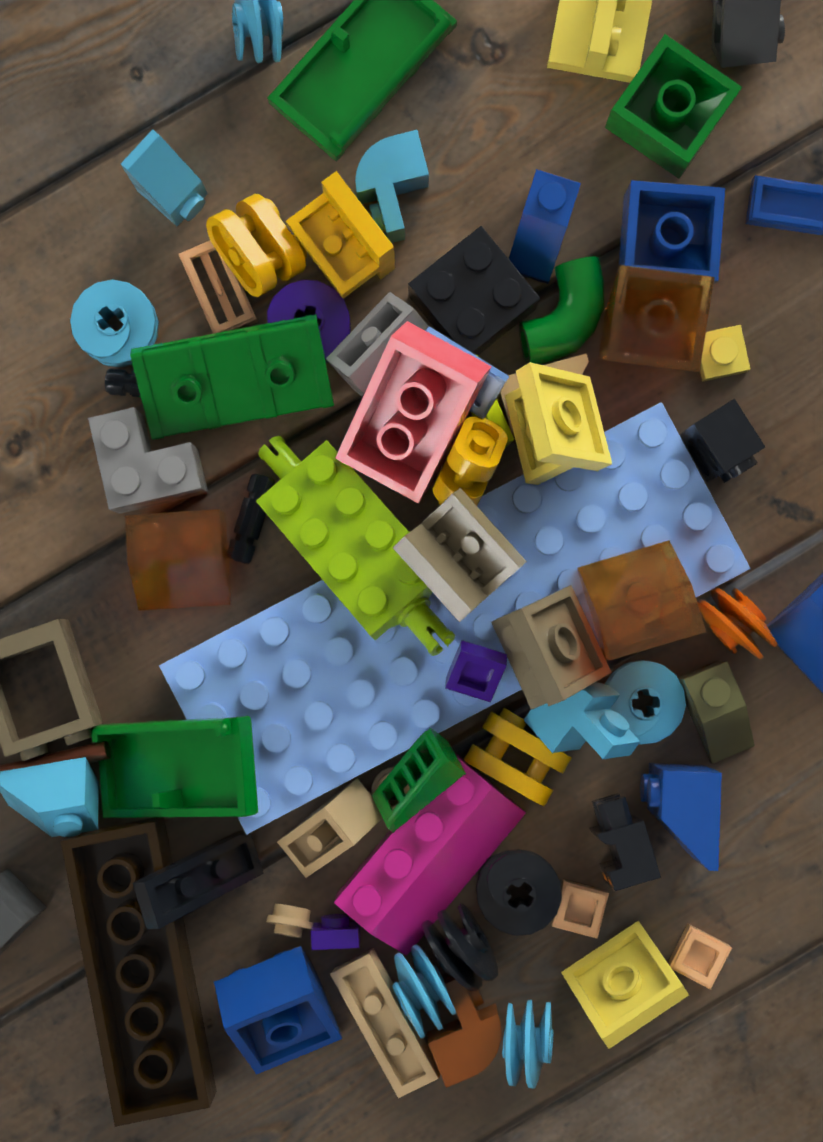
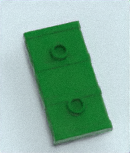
(359, 68)
(232, 376)
(178, 768)

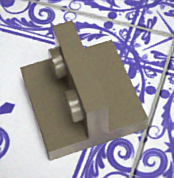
(459, 554)
(551, 648)

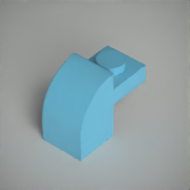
(387, 170)
(583, 719)

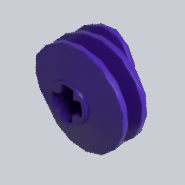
(313, 298)

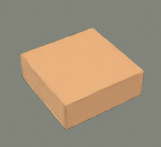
(580, 909)
(699, 956)

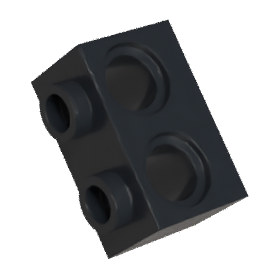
(723, 443)

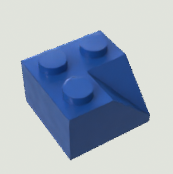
(672, 227)

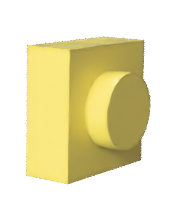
(724, 354)

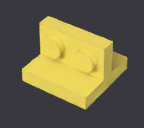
(600, 37)
(556, 423)
(624, 984)

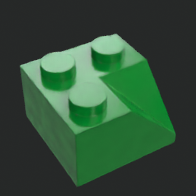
(672, 106)

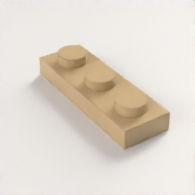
(385, 1027)

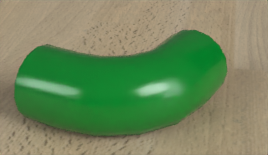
(572, 320)

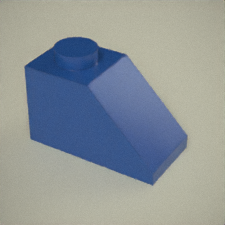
(543, 225)

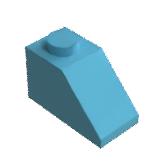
(165, 179)
(54, 796)

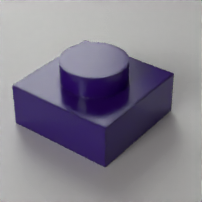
(476, 671)
(335, 932)

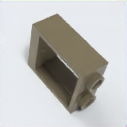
(61, 635)

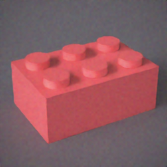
(412, 411)

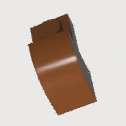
(469, 1042)

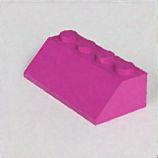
(428, 860)

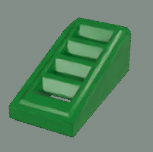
(439, 768)

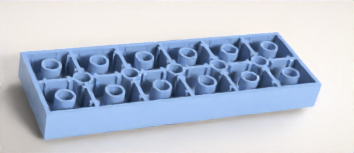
(341, 703)

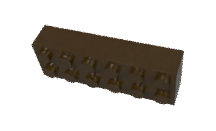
(137, 976)

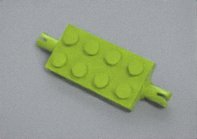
(349, 541)

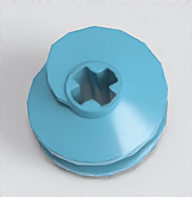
(258, 20)
(101, 303)
(667, 697)
(420, 989)
(527, 1044)

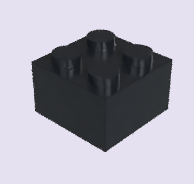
(473, 293)

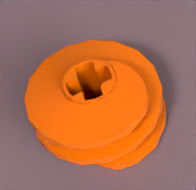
(736, 621)

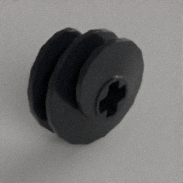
(520, 915)
(464, 951)

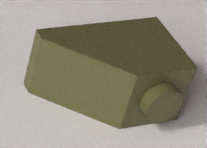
(717, 710)

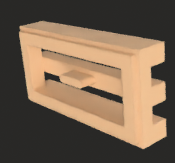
(233, 322)

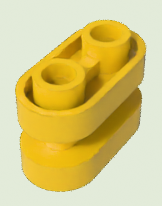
(256, 244)
(471, 459)
(508, 730)

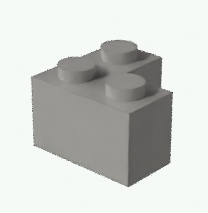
(134, 473)

